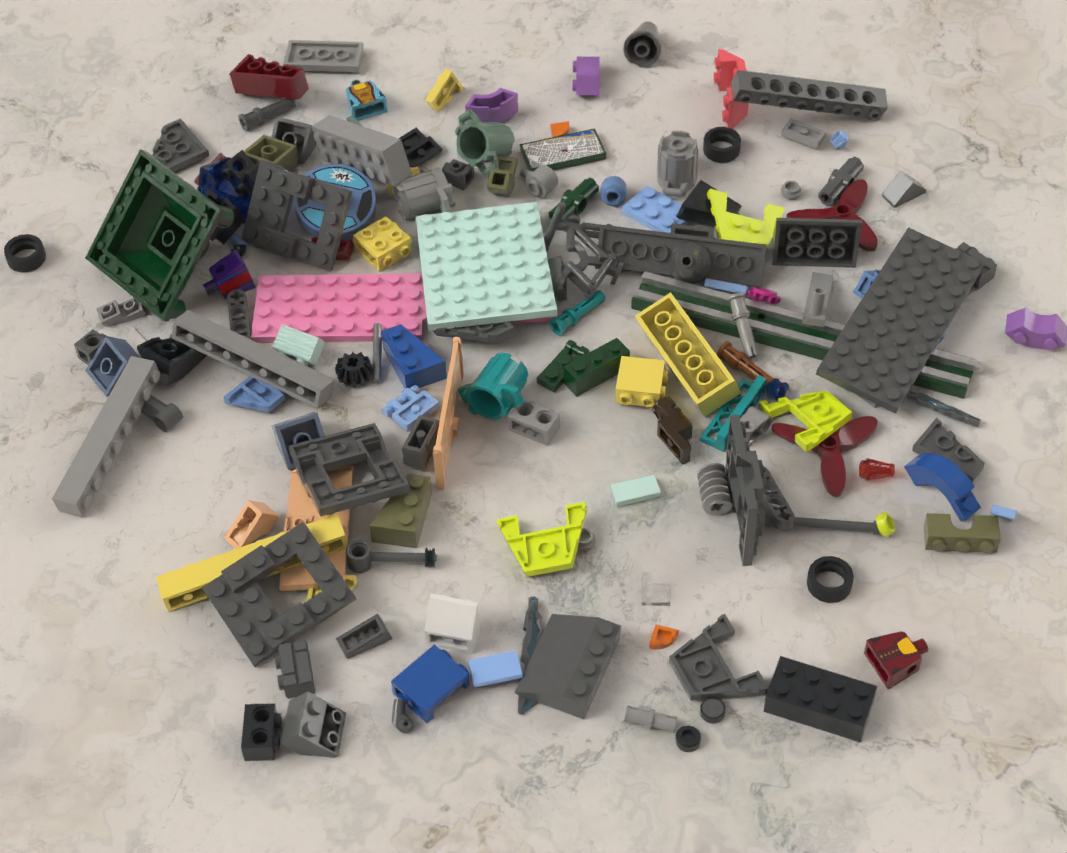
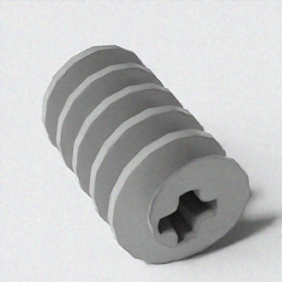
(714, 489)

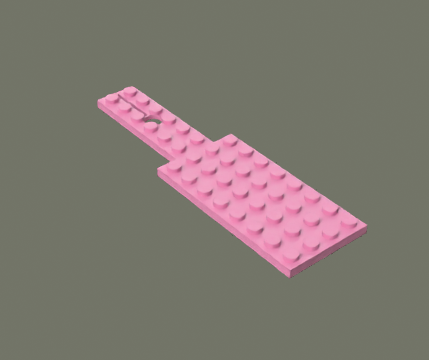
(341, 305)

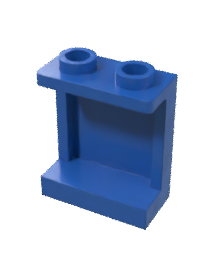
(429, 682)

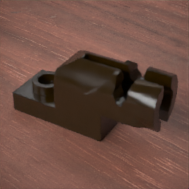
(673, 428)

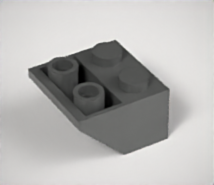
(313, 726)

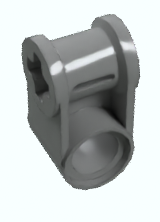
(755, 423)

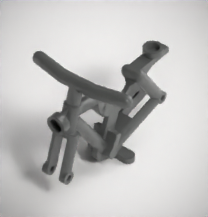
(605, 263)

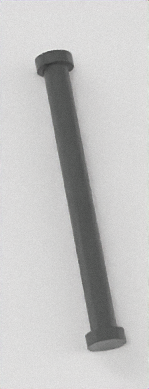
(832, 524)

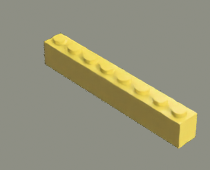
(185, 584)

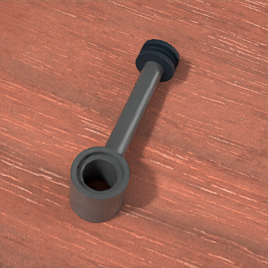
(363, 563)

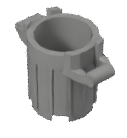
(677, 163)
(424, 193)

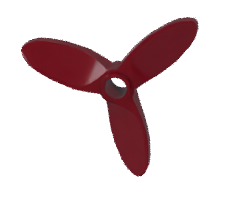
(847, 208)
(830, 449)

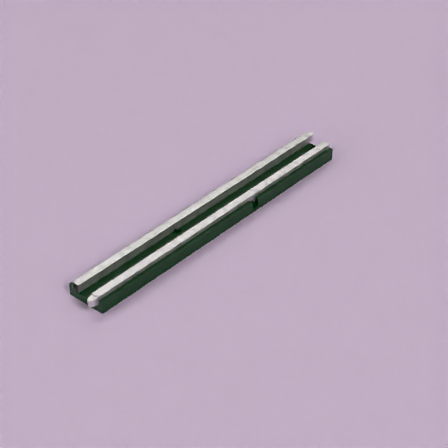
(784, 329)

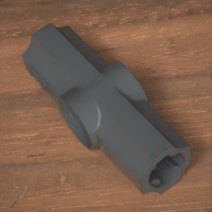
(840, 180)

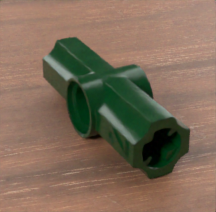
(577, 199)

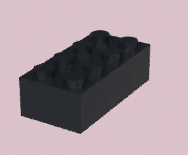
(820, 698)

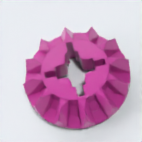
(763, 295)

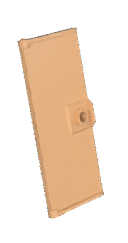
(448, 421)
(303, 509)

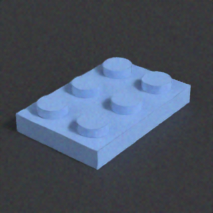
(653, 210)

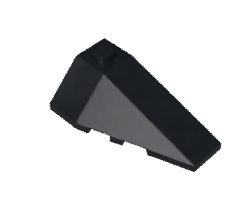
(171, 357)

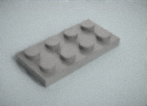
(324, 55)

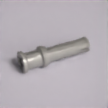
(741, 315)

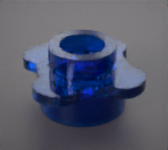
(772, 388)

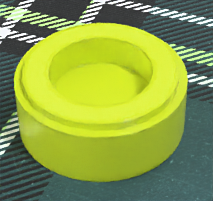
(885, 524)

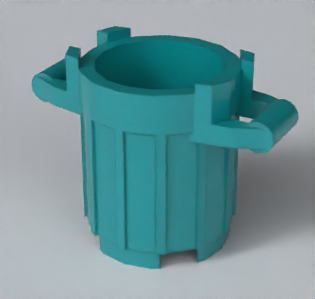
(496, 387)

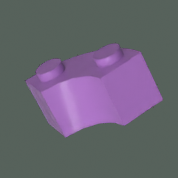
(587, 75)
(495, 106)
(1036, 330)

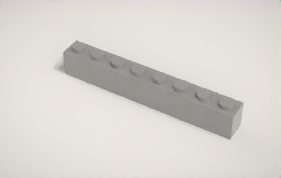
(252, 359)
(106, 437)

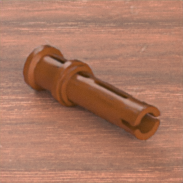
(739, 361)

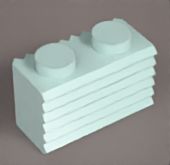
(298, 345)

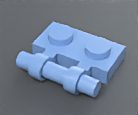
(416, 405)

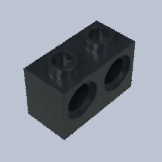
(238, 178)
(257, 732)

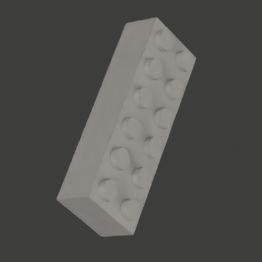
(362, 148)

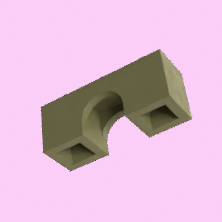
(944, 536)

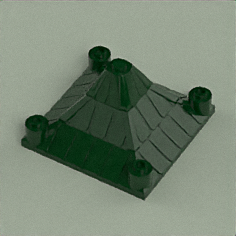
(156, 235)

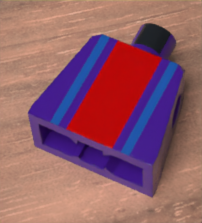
(228, 275)

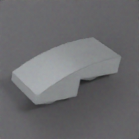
(116, 313)

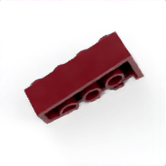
(268, 79)

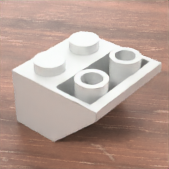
(452, 623)

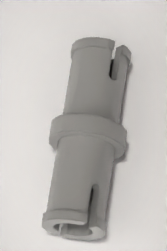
(650, 718)

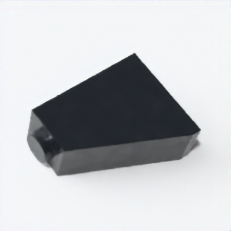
(698, 206)

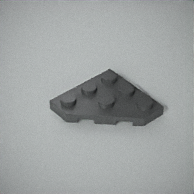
(179, 146)
(488, 332)

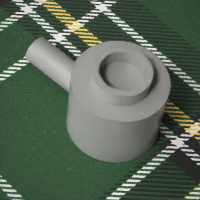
(540, 181)

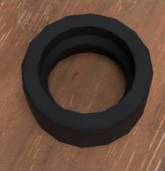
(723, 134)
(21, 243)
(831, 564)

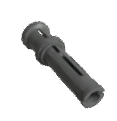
(259, 115)

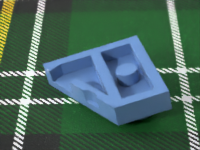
(255, 395)

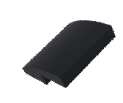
(418, 147)

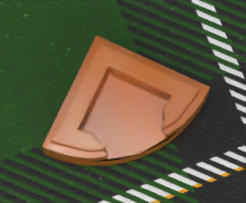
(559, 129)
(663, 637)

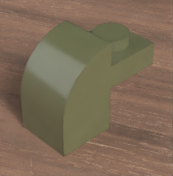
(502, 179)

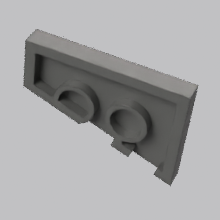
(943, 442)

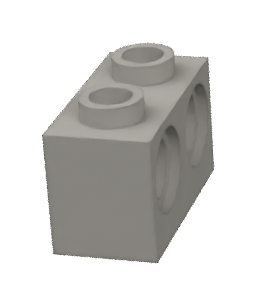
(534, 422)

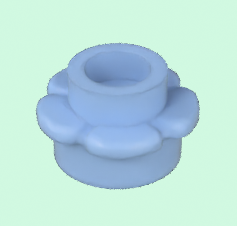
(839, 139)

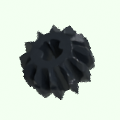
(353, 369)

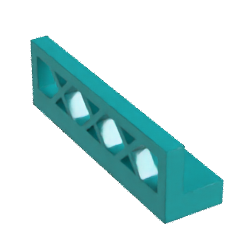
(751, 398)

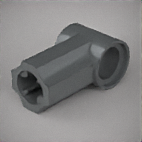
(163, 415)

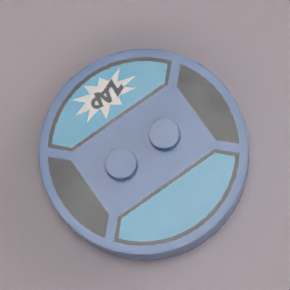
(361, 206)

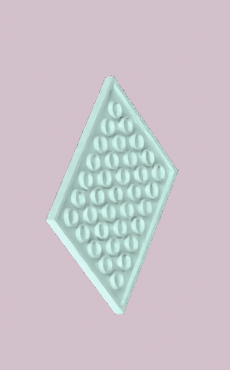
(484, 266)

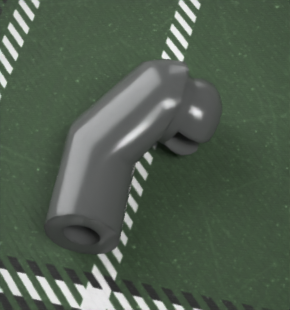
(400, 718)

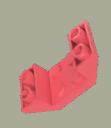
(727, 66)

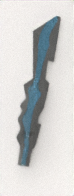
(944, 409)
(530, 641)

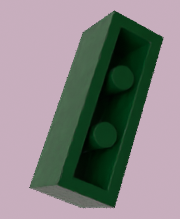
(594, 367)

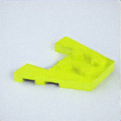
(739, 227)
(816, 410)
(549, 548)

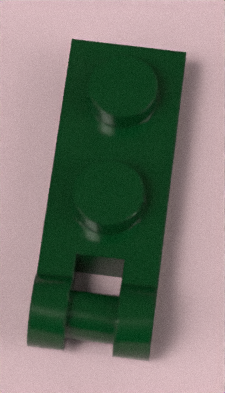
(553, 375)

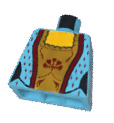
(365, 100)

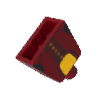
(895, 656)

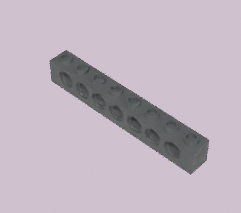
(809, 94)

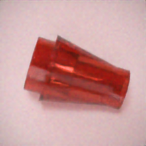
(874, 469)

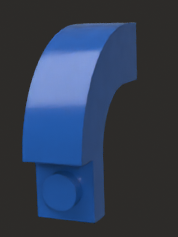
(948, 479)

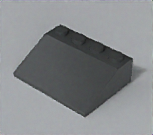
(816, 242)
(569, 663)

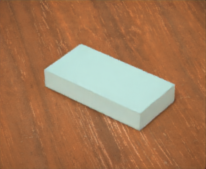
(635, 490)

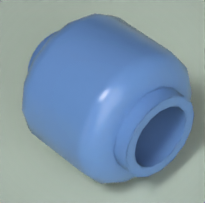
(613, 191)

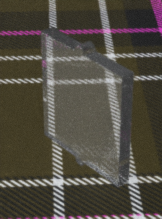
(154, 327)

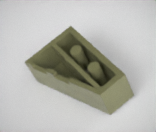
(403, 515)

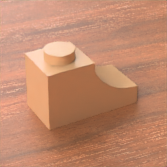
(251, 523)

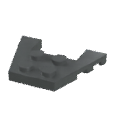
(705, 671)

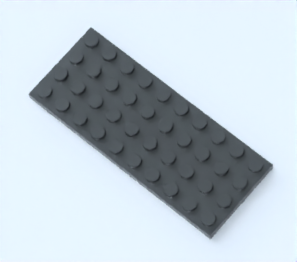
(900, 320)

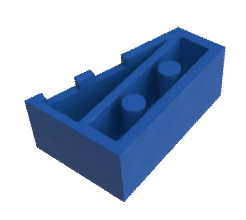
(412, 358)

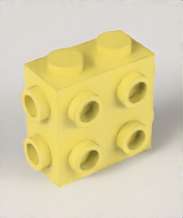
(382, 243)
(640, 381)

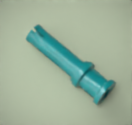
(570, 316)

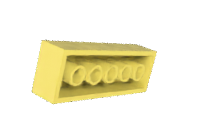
(688, 355)

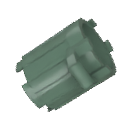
(482, 141)

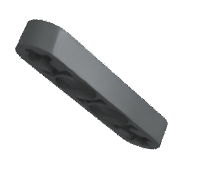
(243, 321)
(787, 519)

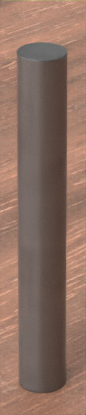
(377, 353)

